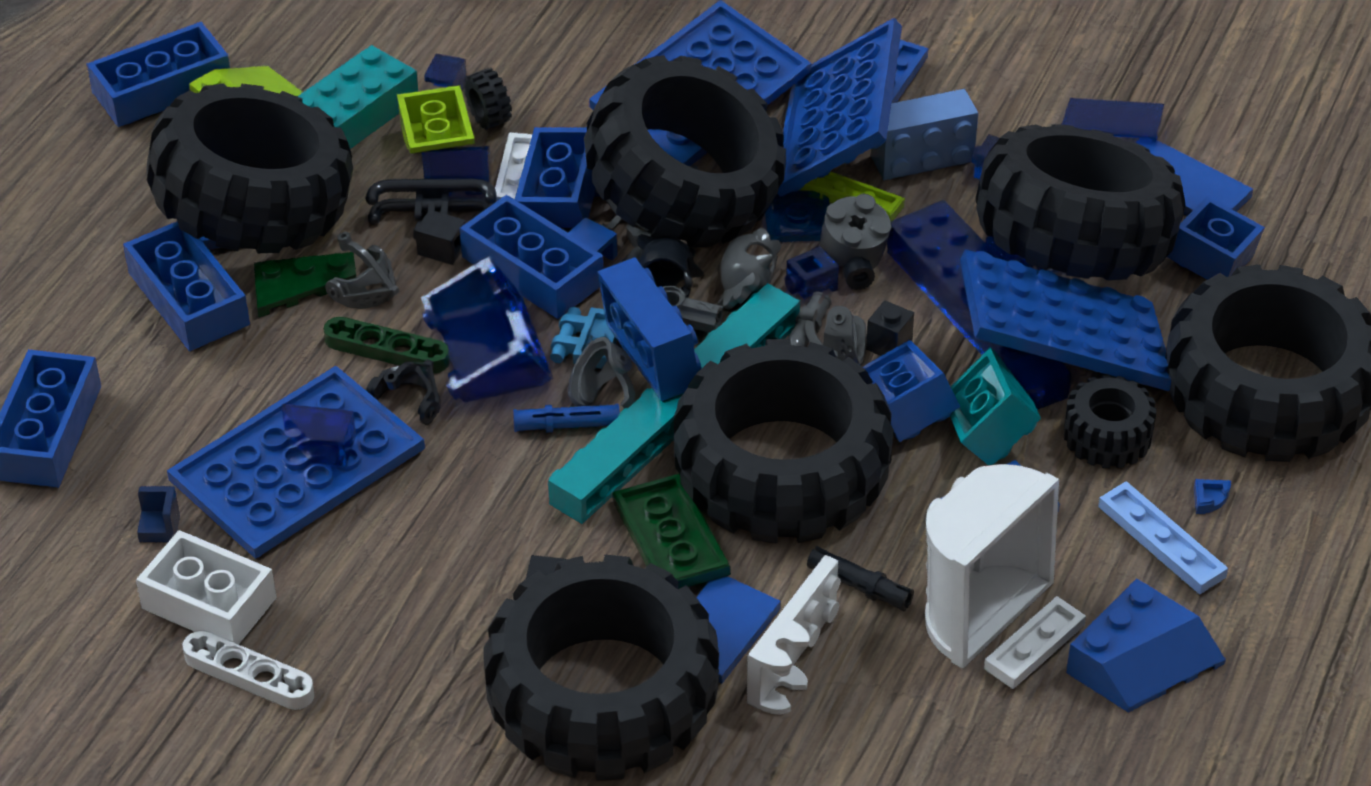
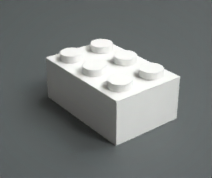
(206, 588)

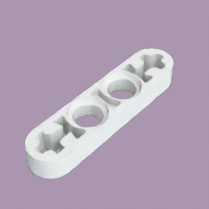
(251, 665)

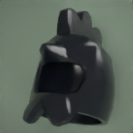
(669, 261)

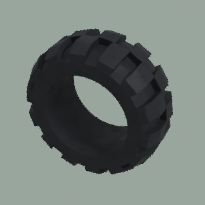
(249, 168)
(662, 191)
(1080, 202)
(1262, 411)
(783, 495)
(607, 729)

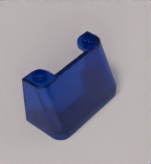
(486, 334)

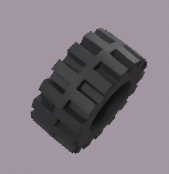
(487, 98)

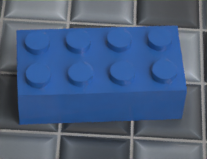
(154, 72)
(534, 254)
(186, 285)
(649, 327)
(46, 416)

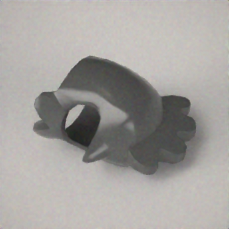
(747, 273)

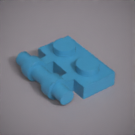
(591, 328)

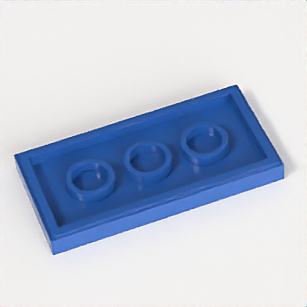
(1200, 180)

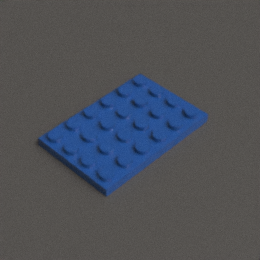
(737, 45)
(840, 107)
(1064, 319)
(266, 487)

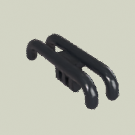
(430, 195)

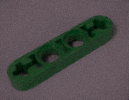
(348, 336)

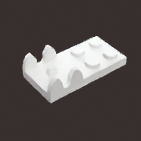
(789, 635)

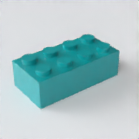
(362, 92)

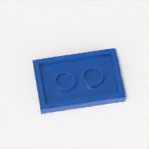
(737, 616)

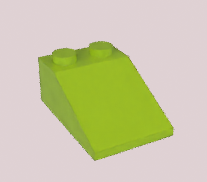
(234, 77)
(434, 119)

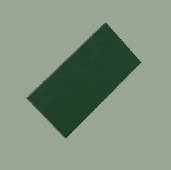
(671, 531)

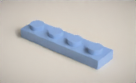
(1163, 537)

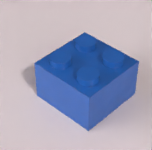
(1215, 240)

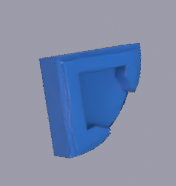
(1210, 494)

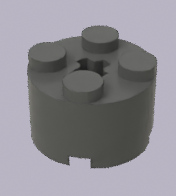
(855, 229)

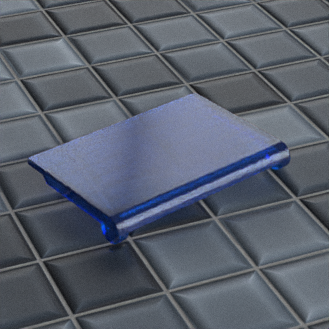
(1115, 117)

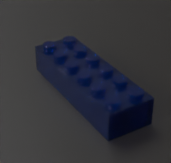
(930, 251)

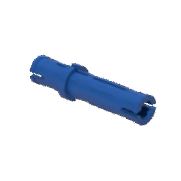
(564, 417)

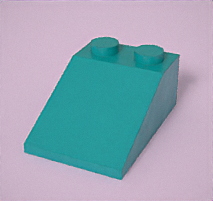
(992, 409)

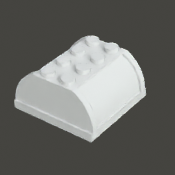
(988, 555)

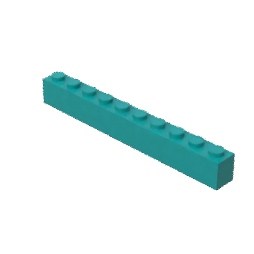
(648, 424)

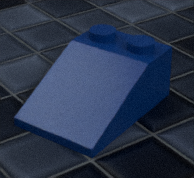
(913, 389)

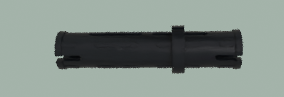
(873, 584)

